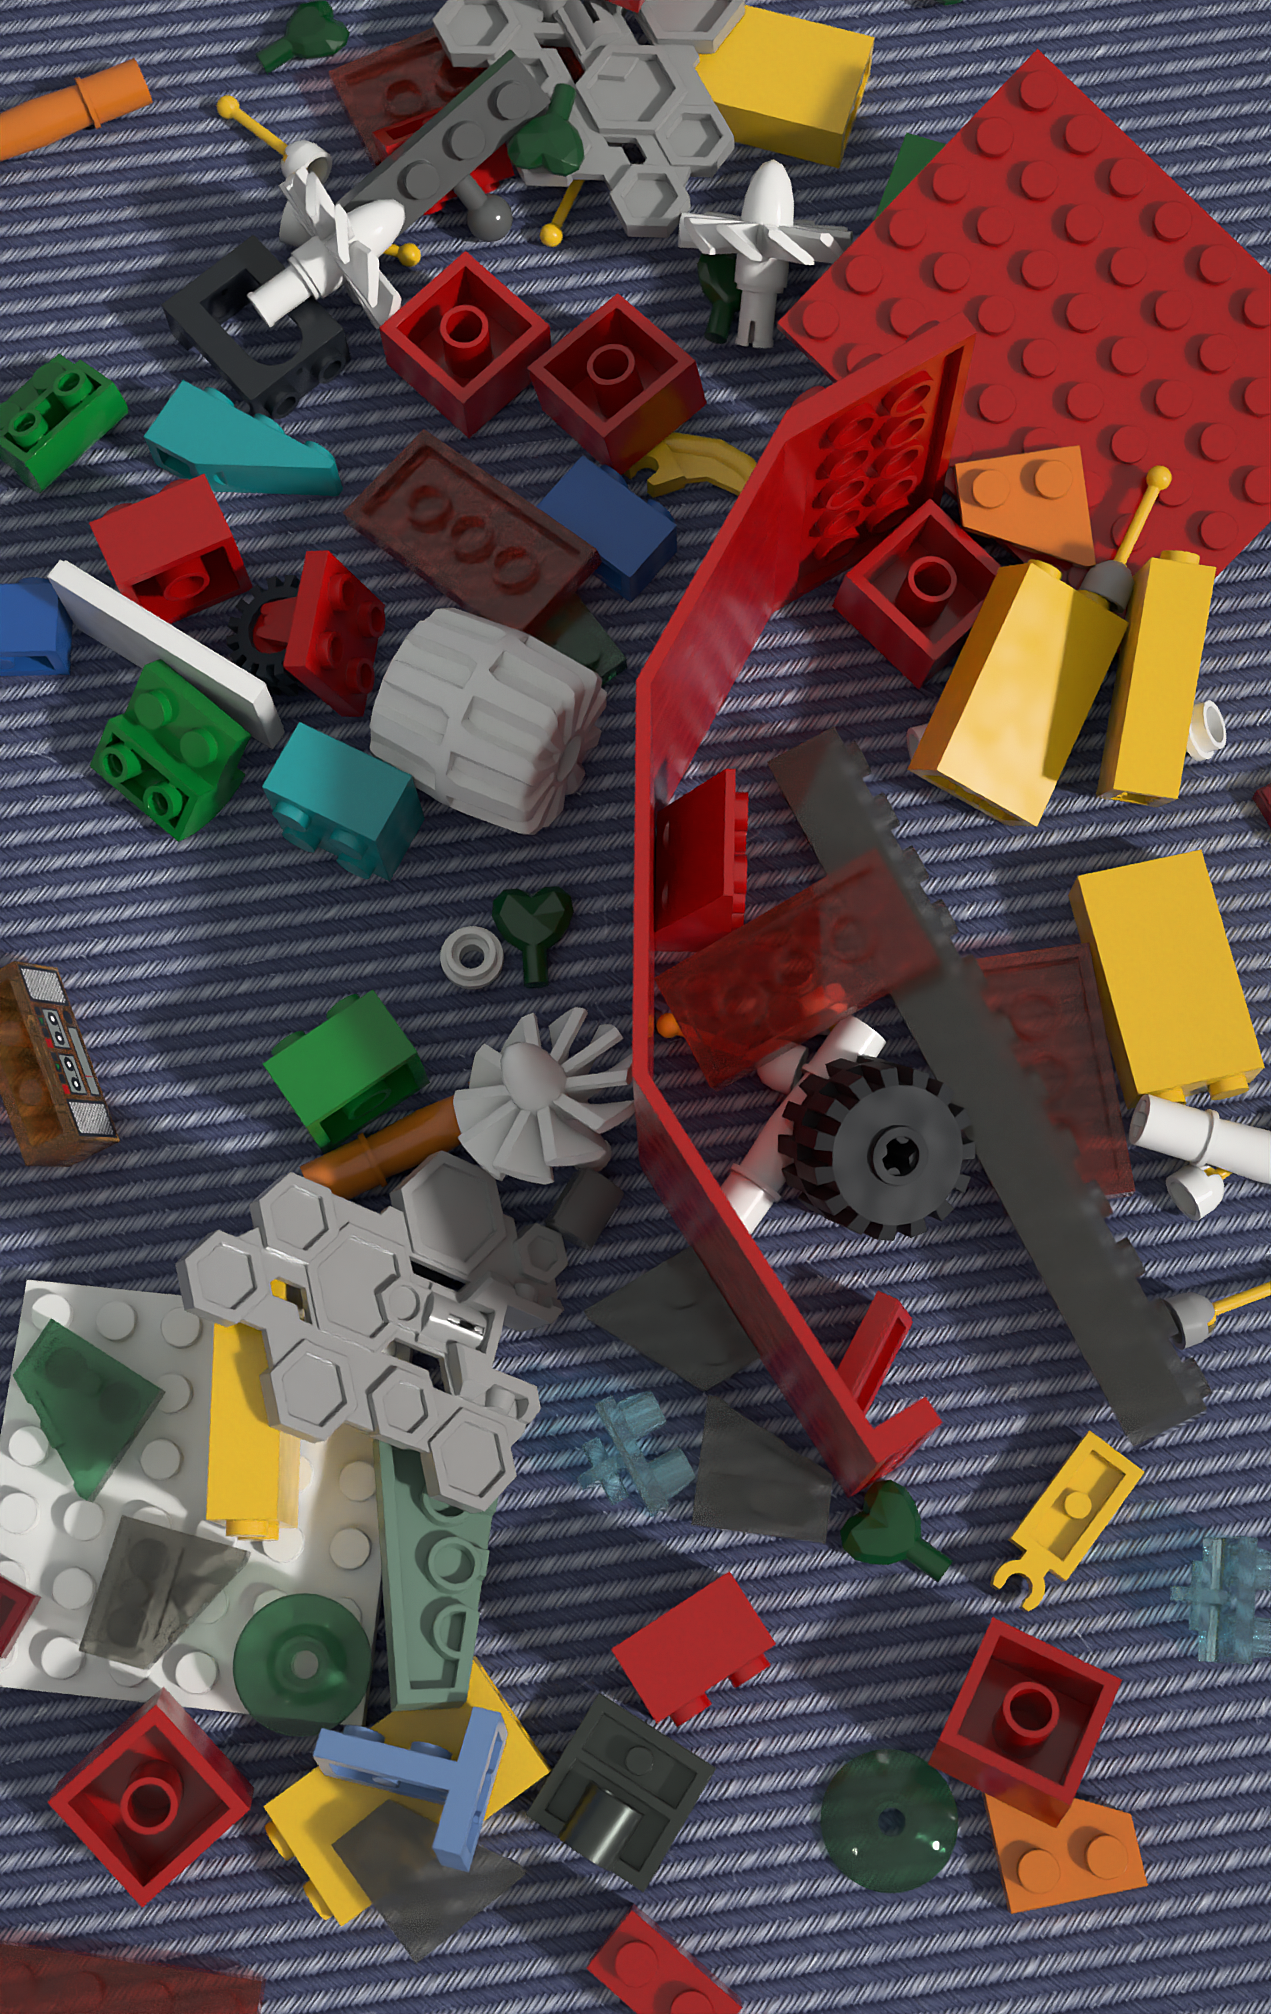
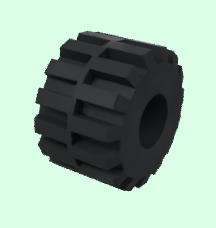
(876, 1147)

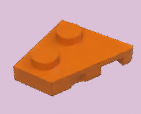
(1030, 502)
(1081, 1859)

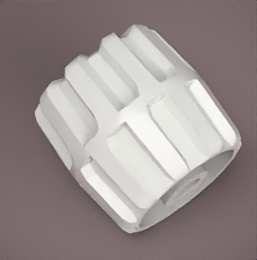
(487, 719)

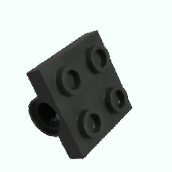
(620, 1792)

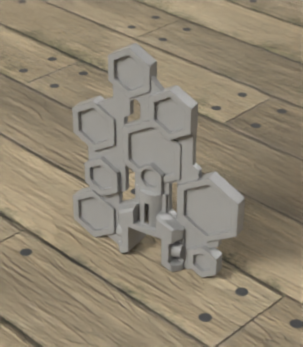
(623, 97)
(365, 1295)

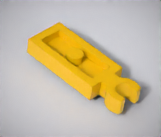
(1069, 1516)

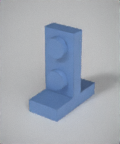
(426, 1774)

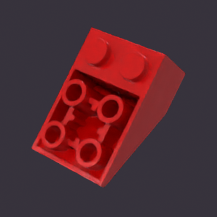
(701, 866)

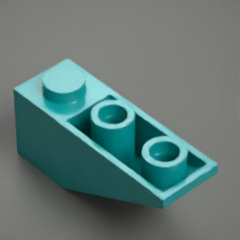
(236, 452)

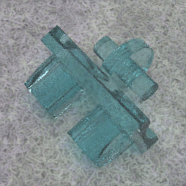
(654, 1480)
(1225, 1600)

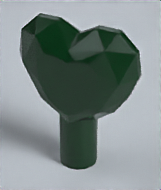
(307, 34)
(550, 139)
(717, 282)
(533, 926)
(891, 1532)

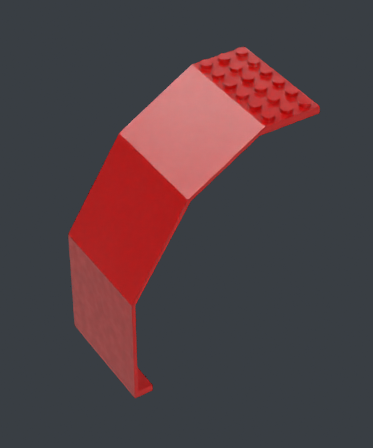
(818, 501)

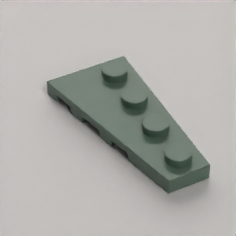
(430, 1583)

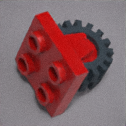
(312, 634)

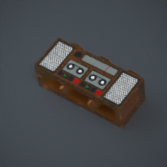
(48, 1071)

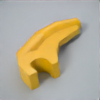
(694, 459)

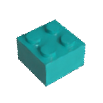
(343, 803)

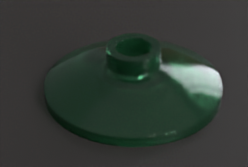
(267, 1656)
(852, 1811)

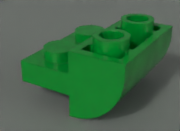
(56, 419)
(172, 752)

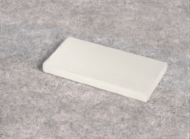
(147, 638)

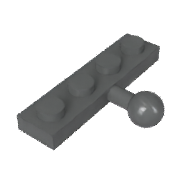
(454, 145)

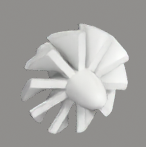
(764, 245)
(340, 252)
(532, 1105)

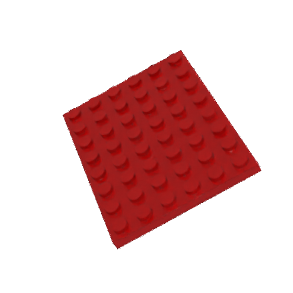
(1097, 314)

